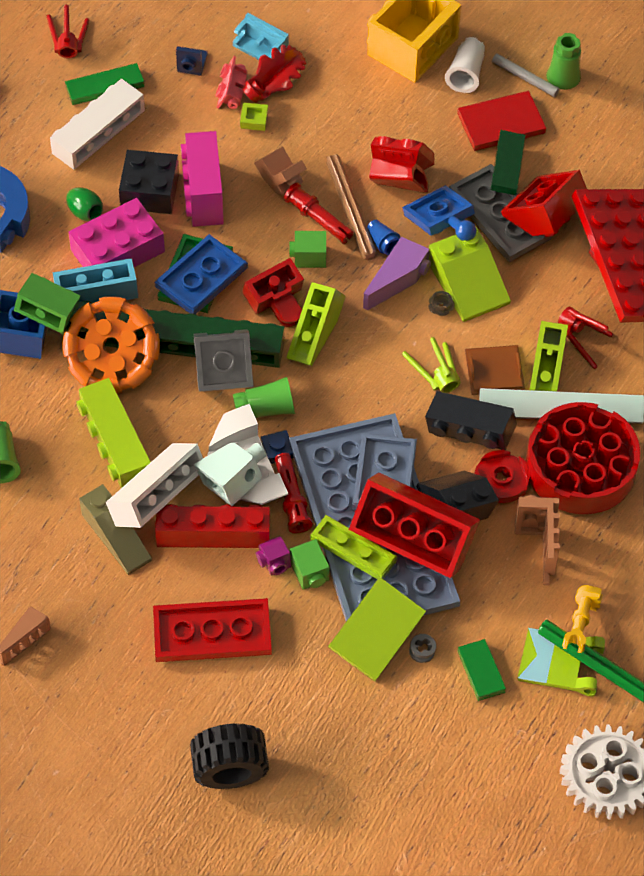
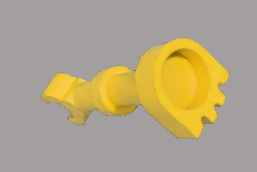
(588, 599)

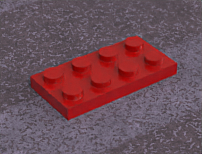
(212, 630)

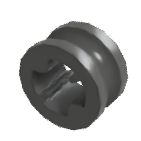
(425, 655)

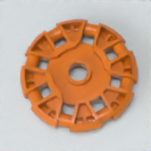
(108, 328)

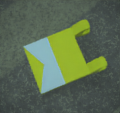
(553, 667)

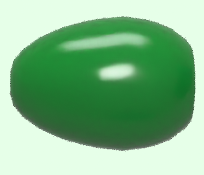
(84, 203)

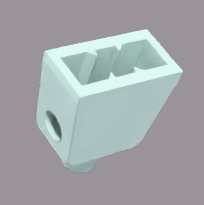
(231, 471)

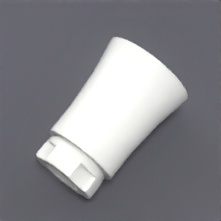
(466, 66)

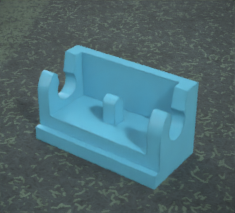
(258, 37)

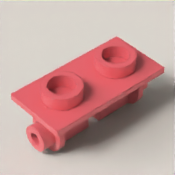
(233, 76)

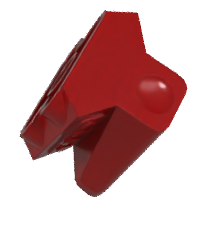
(400, 163)

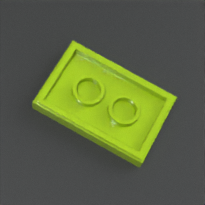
(376, 629)

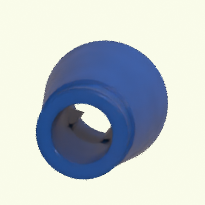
(383, 236)

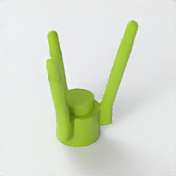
(445, 376)

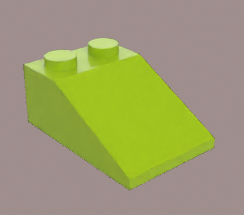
(468, 275)

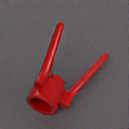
(67, 43)
(576, 323)

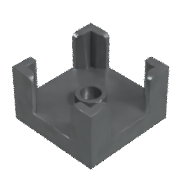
(223, 360)

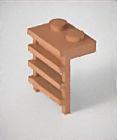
(540, 518)

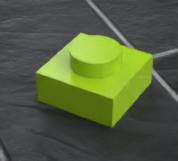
(254, 116)

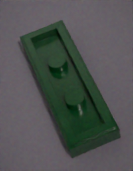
(507, 162)

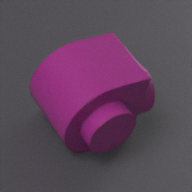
(274, 556)

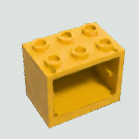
(413, 34)

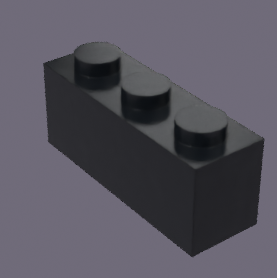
(471, 420)

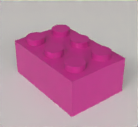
(202, 179)
(118, 236)

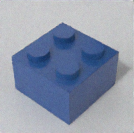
(17, 332)

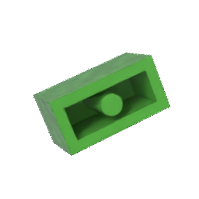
(47, 303)

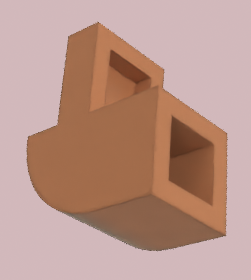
(279, 170)

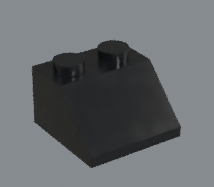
(463, 491)

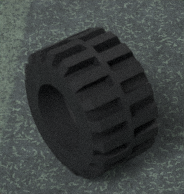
(229, 756)

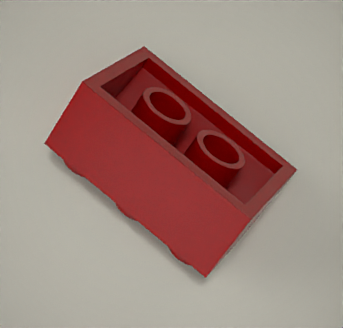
(545, 203)

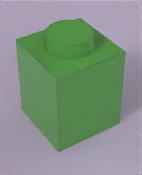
(309, 249)
(309, 564)

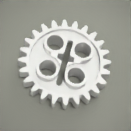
(594, 750)

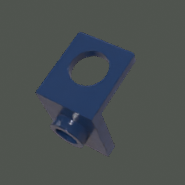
(190, 60)

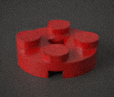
(516, 468)

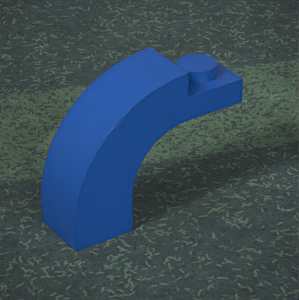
(17, 212)

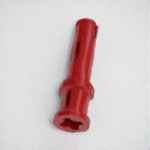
(310, 207)
(294, 502)

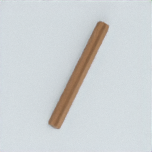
(351, 207)

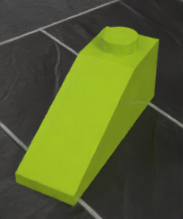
(315, 323)
(548, 356)

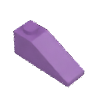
(398, 272)

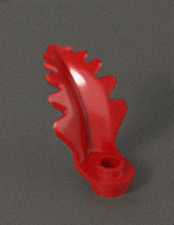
(275, 73)

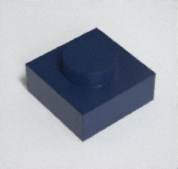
(276, 444)

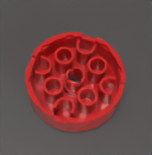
(583, 457)

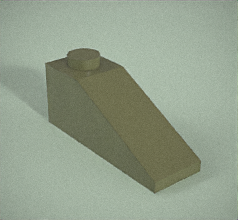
(120, 541)

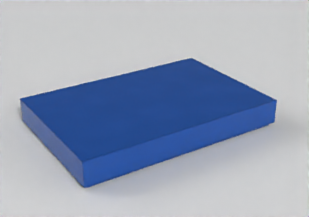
(201, 274)

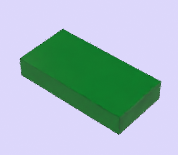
(481, 670)

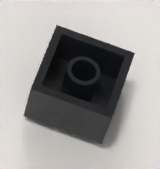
(150, 179)

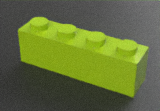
(113, 430)

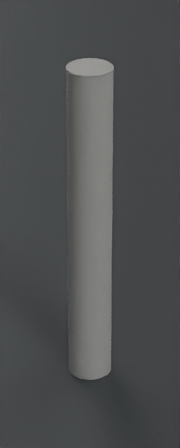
(525, 75)

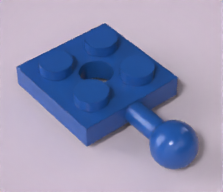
(441, 210)

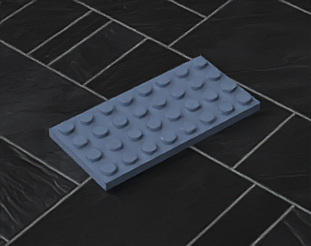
(328, 475)

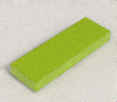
(353, 548)

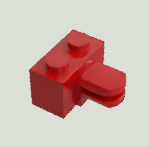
(276, 291)

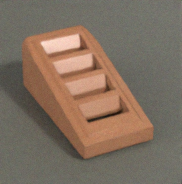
(24, 633)

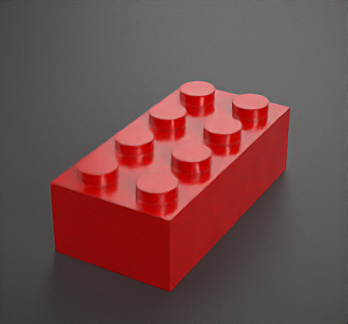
(414, 524)

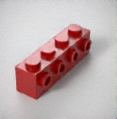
(212, 526)

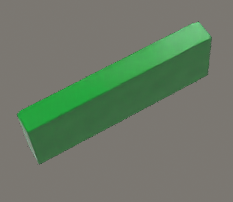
(94, 85)

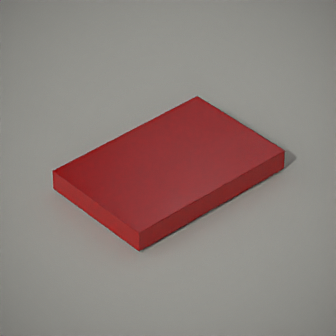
(509, 113)

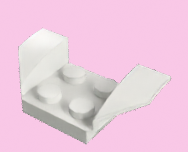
(242, 428)

